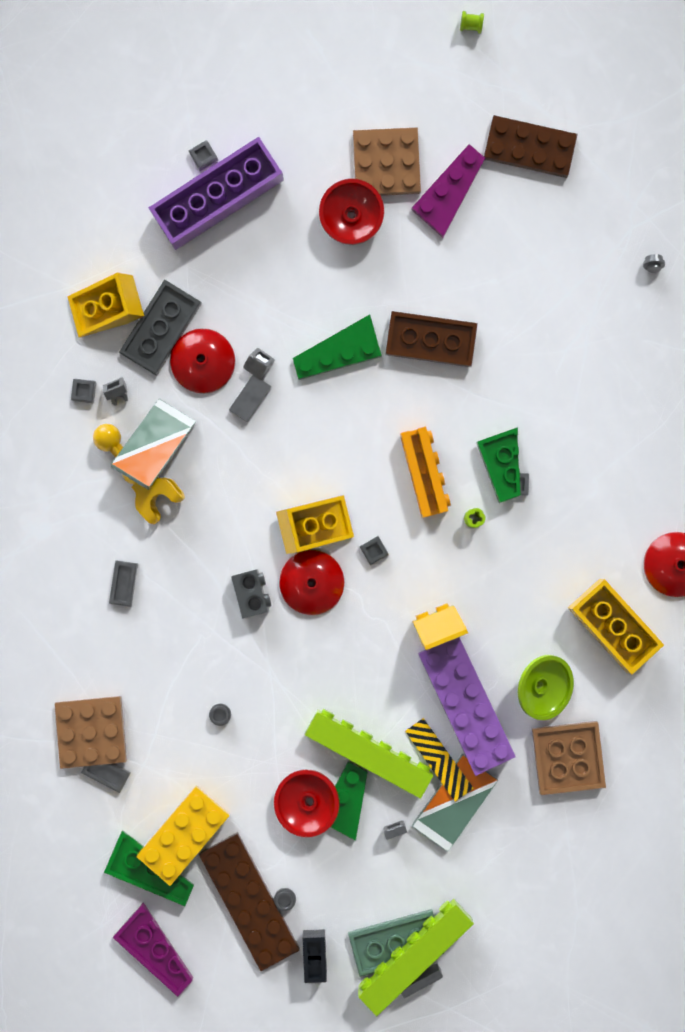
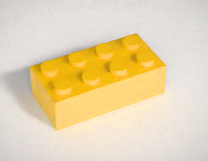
(616, 626)
(183, 835)

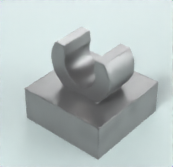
(114, 389)

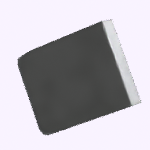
(258, 363)

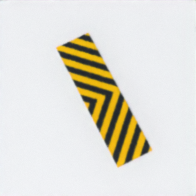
(439, 759)

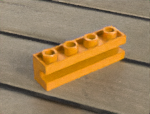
(424, 472)

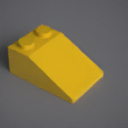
(106, 304)
(314, 524)
(439, 626)

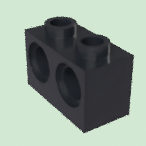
(314, 956)

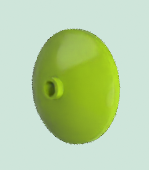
(545, 687)

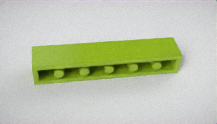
(368, 753)
(414, 957)

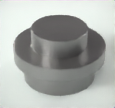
(654, 263)
(220, 714)
(285, 899)

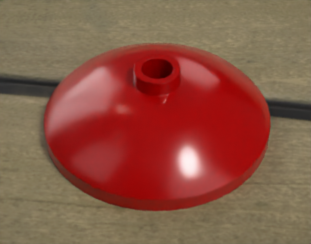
(354, 197)
(211, 373)
(662, 561)
(316, 566)
(293, 809)

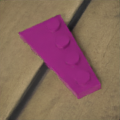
(446, 194)
(151, 947)

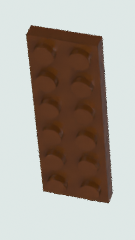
(249, 901)

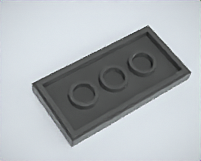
(160, 327)

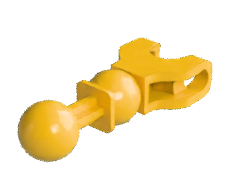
(108, 438)

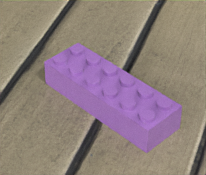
(217, 193)
(467, 705)

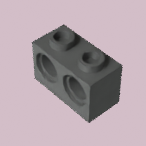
(244, 594)

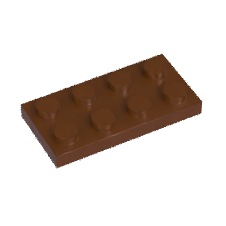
(530, 146)
(431, 339)

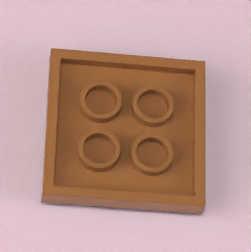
(388, 160)
(90, 732)
(568, 758)

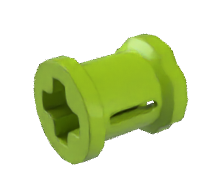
(472, 22)
(468, 521)

